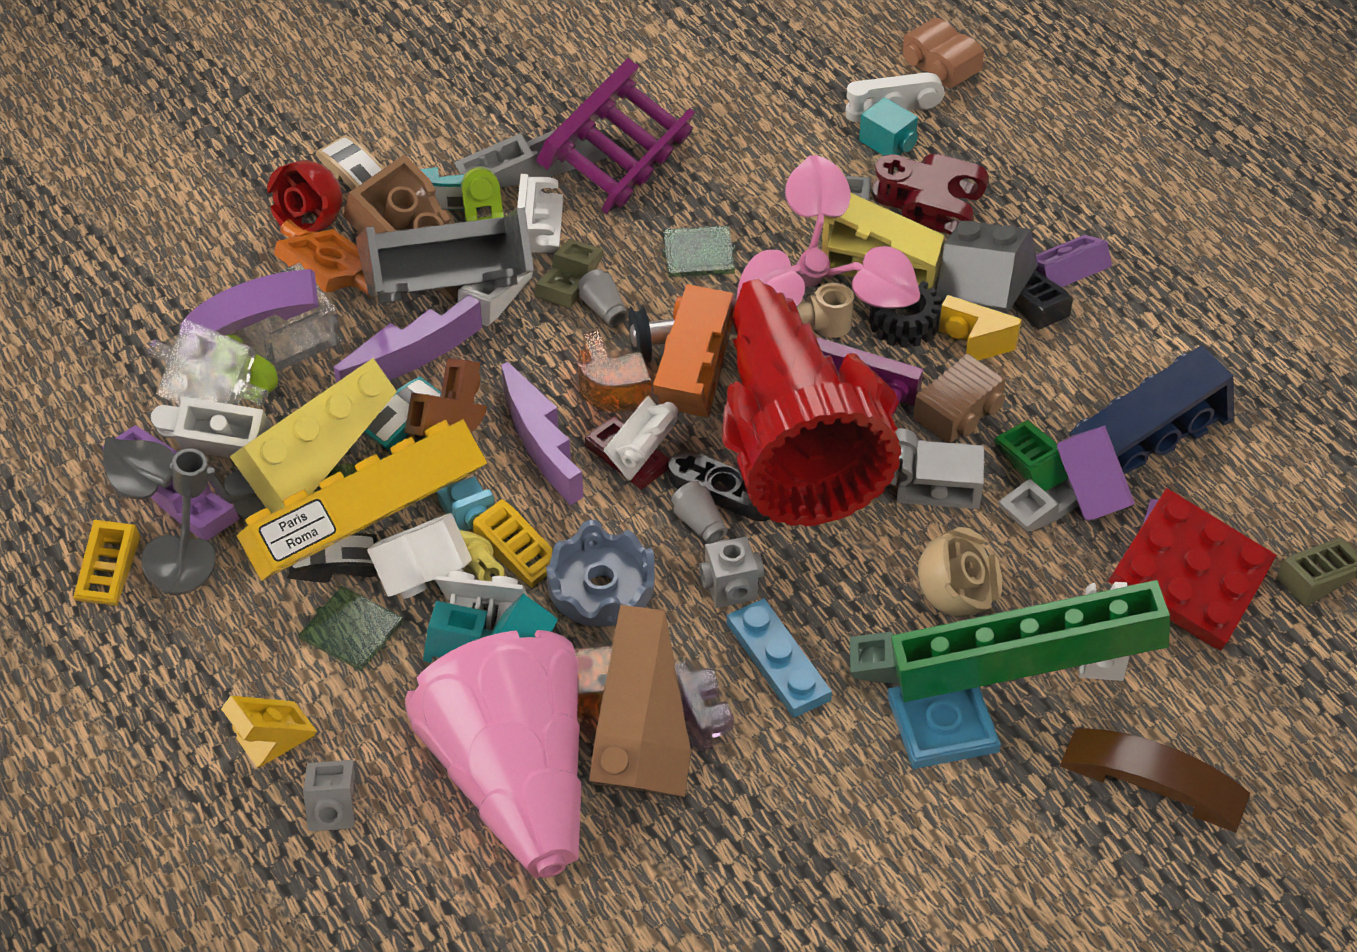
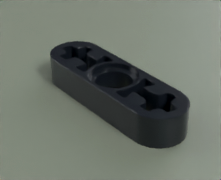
(712, 472)

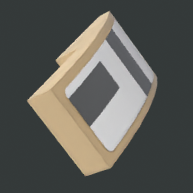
(349, 161)

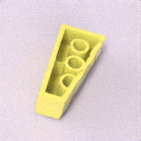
(313, 438)

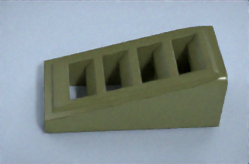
(1309, 589)

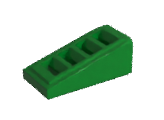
(1034, 459)

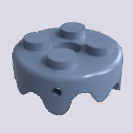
(595, 554)

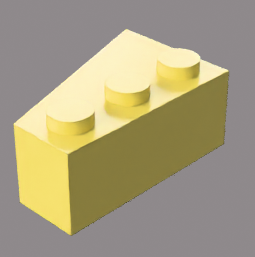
(871, 226)

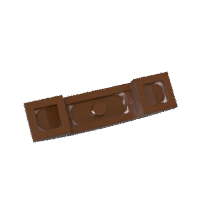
(1159, 770)

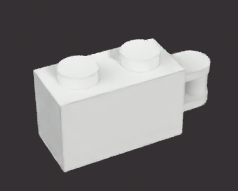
(210, 425)

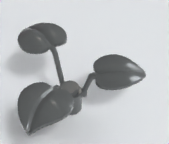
(138, 470)

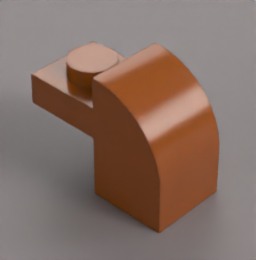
(454, 404)

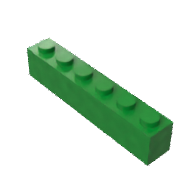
(1031, 641)

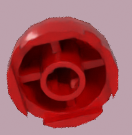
(305, 189)

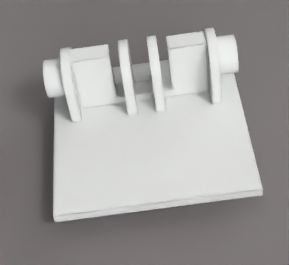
(465, 591)

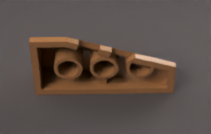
(396, 201)
(641, 717)

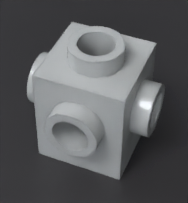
(731, 571)

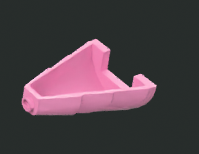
(509, 738)

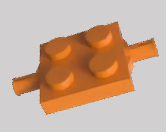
(325, 253)

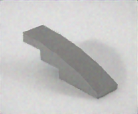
(517, 157)

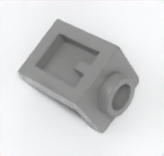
(329, 795)

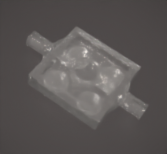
(206, 367)

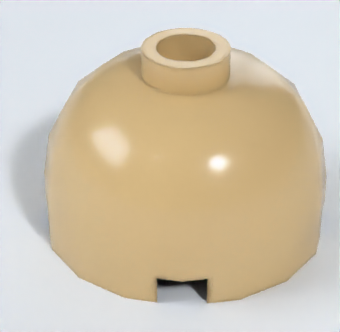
(959, 573)

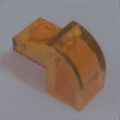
(613, 382)

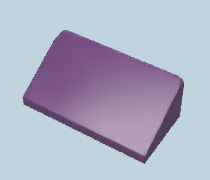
(1074, 260)
(1095, 473)

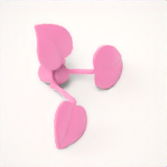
(822, 189)

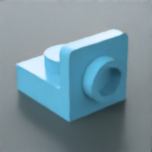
(465, 501)

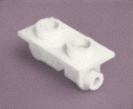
(641, 436)

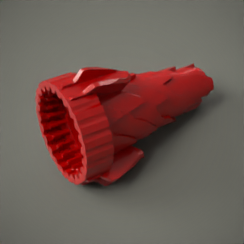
(804, 434)

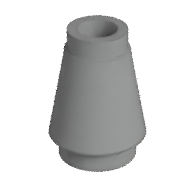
(602, 296)
(698, 510)

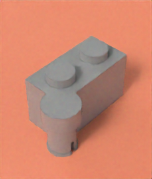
(939, 472)

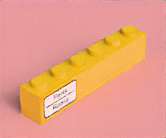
(360, 499)

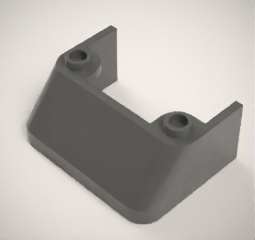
(445, 256)

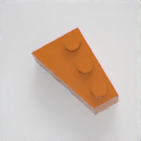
(695, 350)

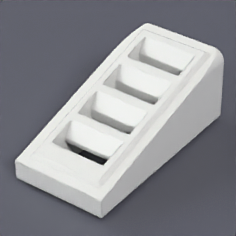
(492, 299)

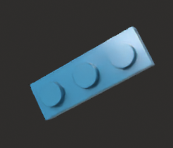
(779, 658)

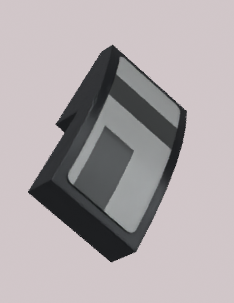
(343, 557)

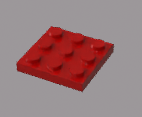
(1200, 565)

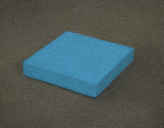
(944, 727)

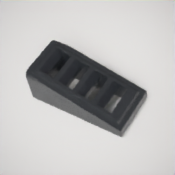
(1039, 313)

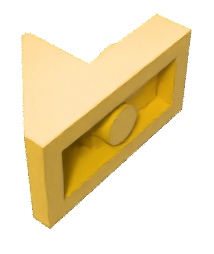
(985, 329)
(267, 726)

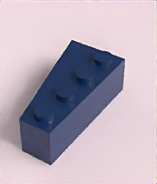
(1166, 408)

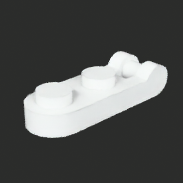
(908, 91)

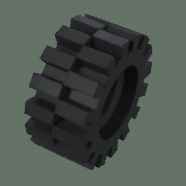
(911, 327)

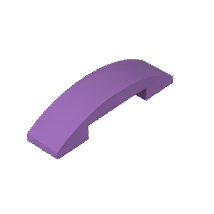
(255, 300)

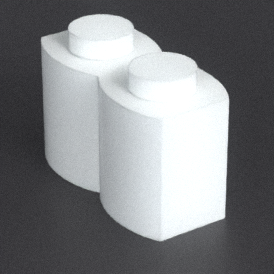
(418, 555)

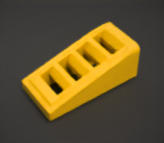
(498, 524)
(101, 533)

